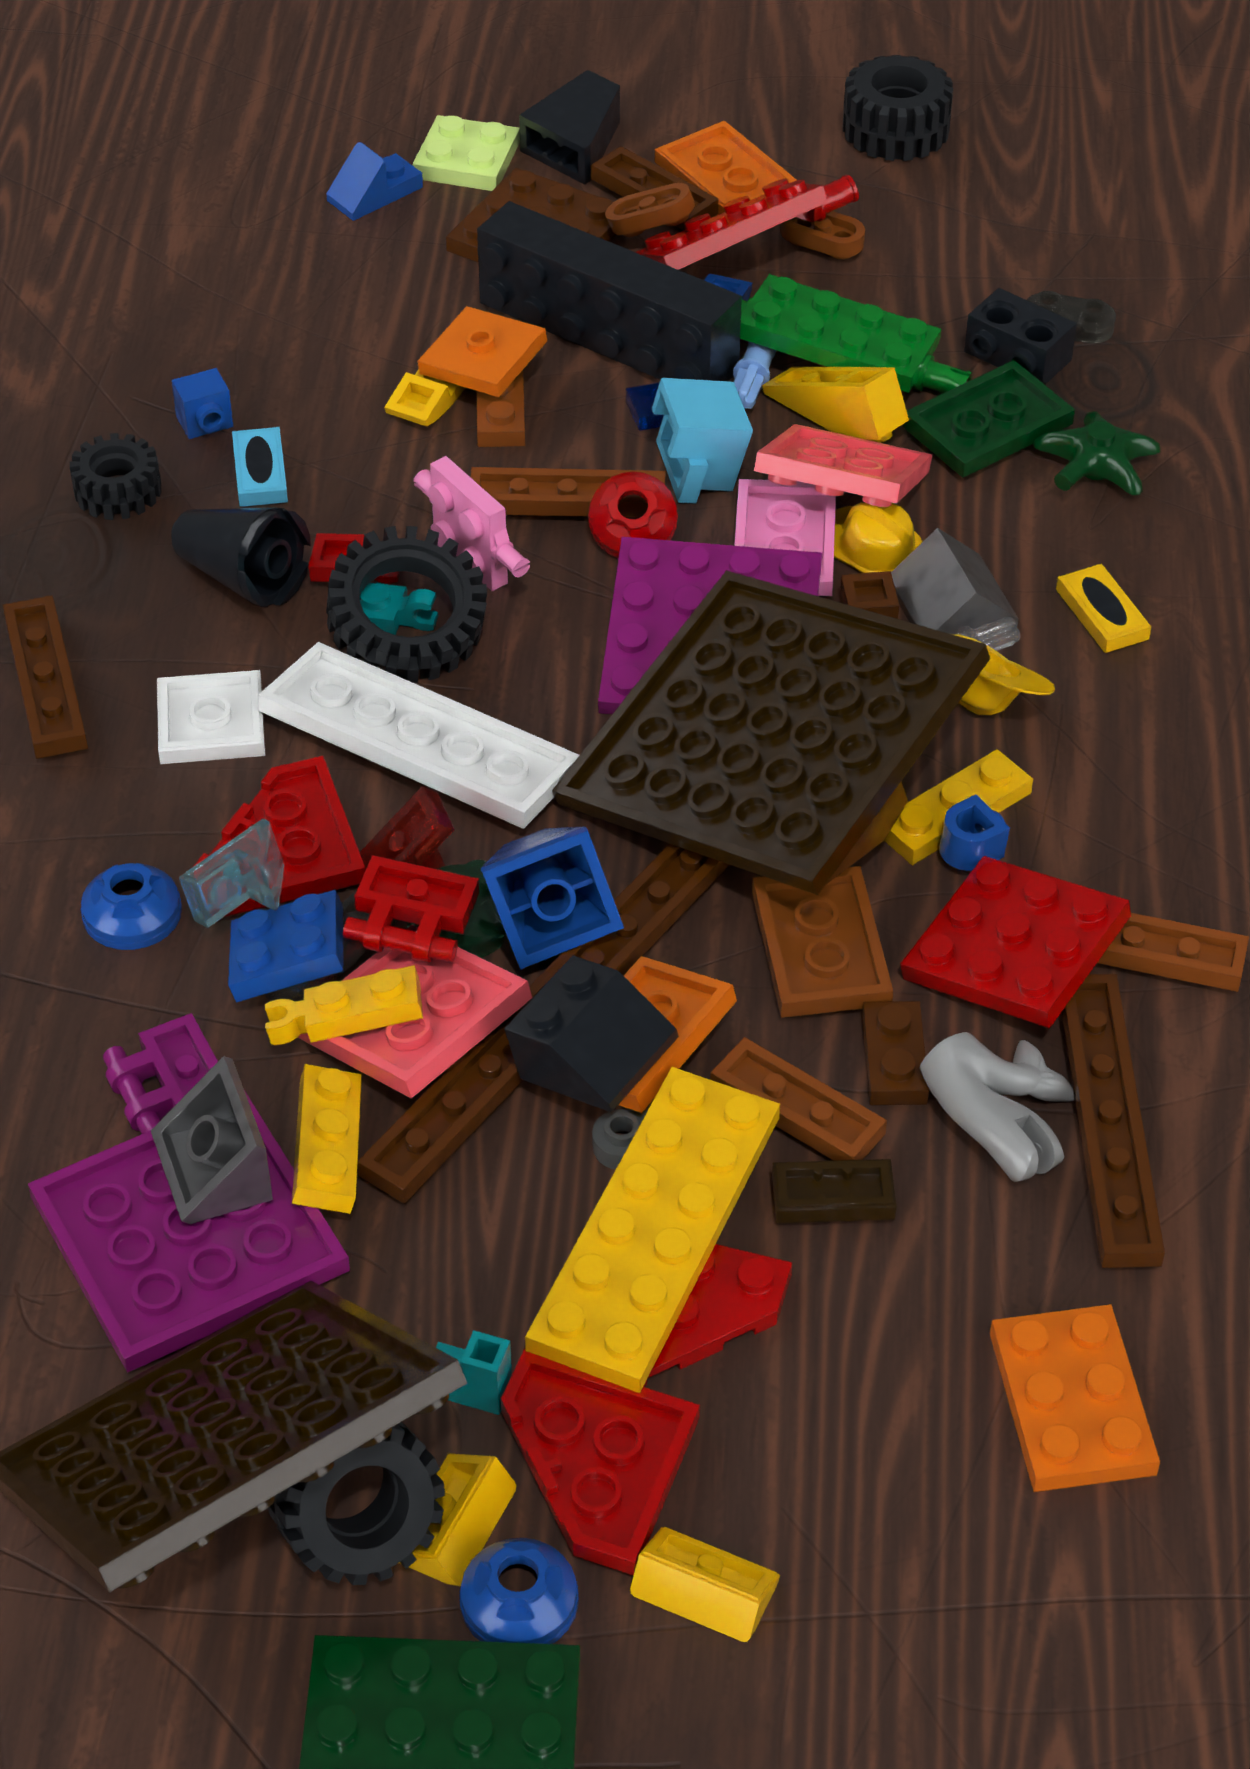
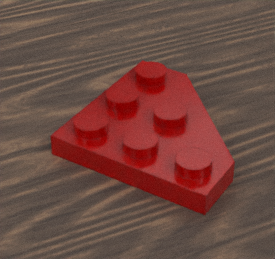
(308, 829)
(731, 1297)
(598, 1454)

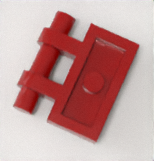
(416, 896)

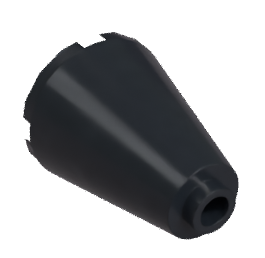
(246, 550)

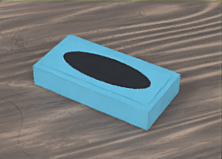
(259, 467)

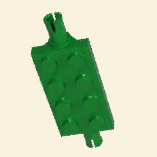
(845, 334)

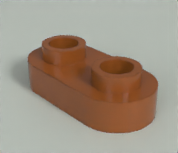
(649, 209)
(836, 235)

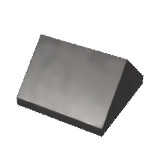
(948, 586)
(213, 1148)

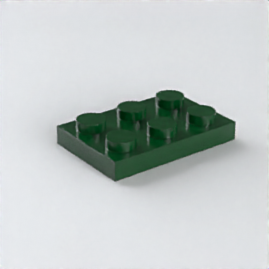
(988, 418)

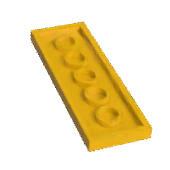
(653, 1230)

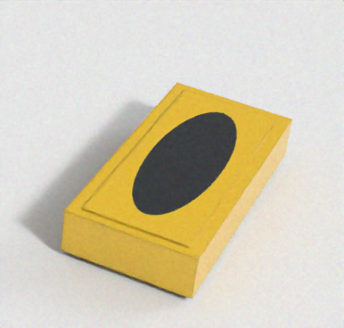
(1103, 608)

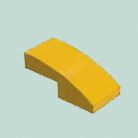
(422, 398)

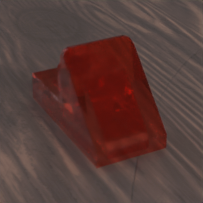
(413, 832)

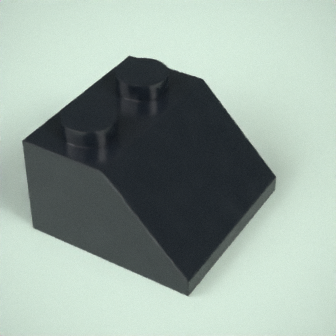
(588, 1035)

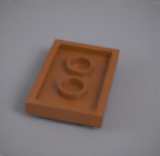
(822, 945)

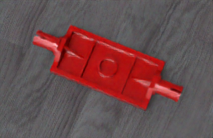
(748, 218)

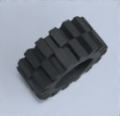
(114, 457)

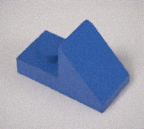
(371, 182)

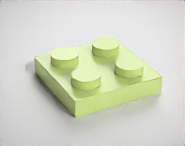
(467, 152)

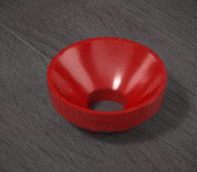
(610, 526)

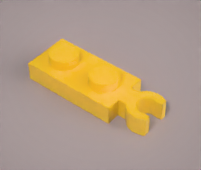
(347, 1007)

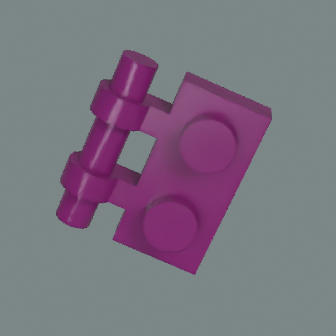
(173, 1053)

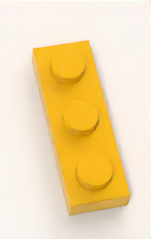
(921, 822)
(327, 1139)

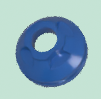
(133, 919)
(519, 1617)

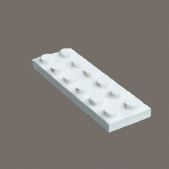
(418, 733)

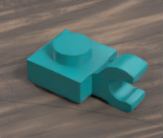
(391, 606)

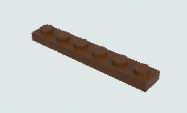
(1112, 1127)

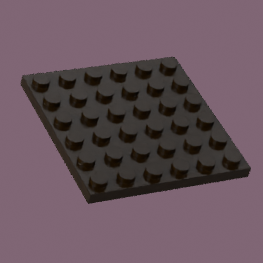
(772, 729)
(221, 1431)

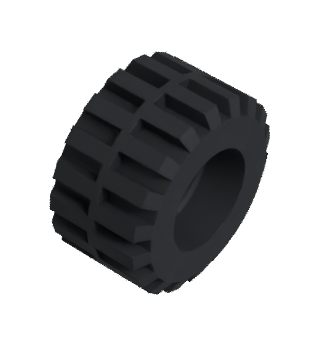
(897, 107)
(381, 1532)

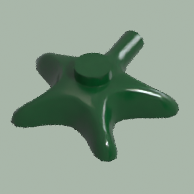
(1098, 453)

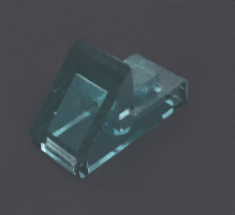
(234, 873)

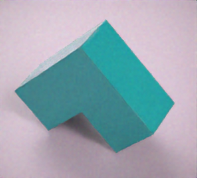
(486, 1369)

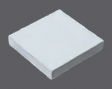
(210, 717)

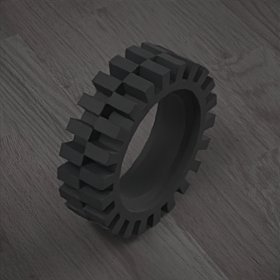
(412, 555)

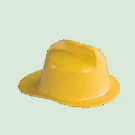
(873, 537)
(1001, 683)

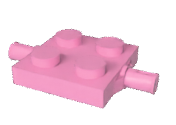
(471, 519)

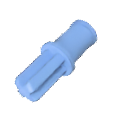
(752, 372)

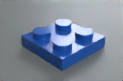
(286, 945)

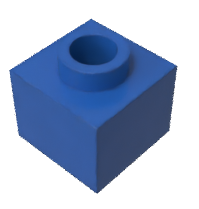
(202, 403)

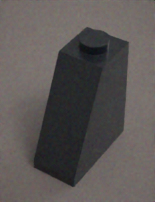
(572, 125)

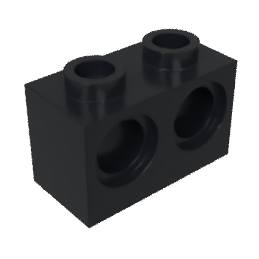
(1019, 330)

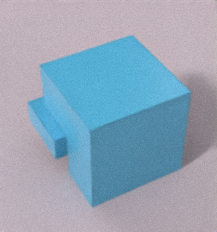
(701, 435)

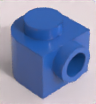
(971, 833)

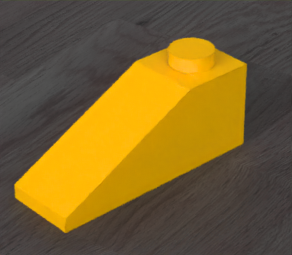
(843, 399)

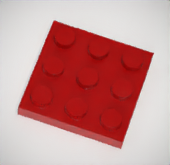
(1016, 941)

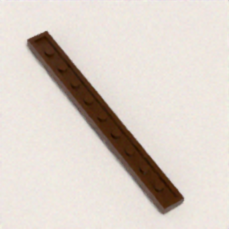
(487, 1072)

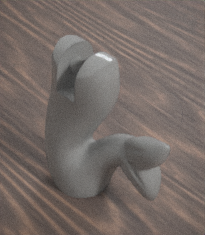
(968, 1087)

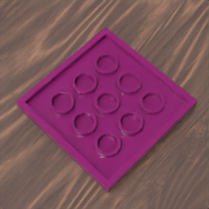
(663, 585)
(170, 1280)

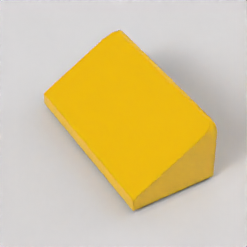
(473, 1503)
(703, 1583)

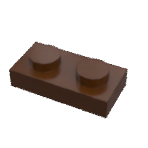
(894, 1053)

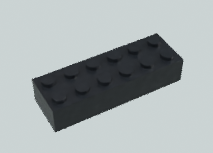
(607, 297)

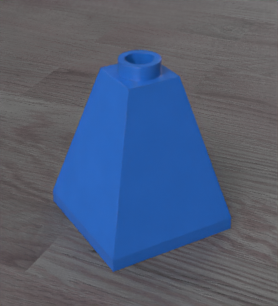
(550, 893)

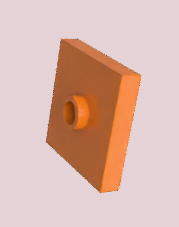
(482, 351)

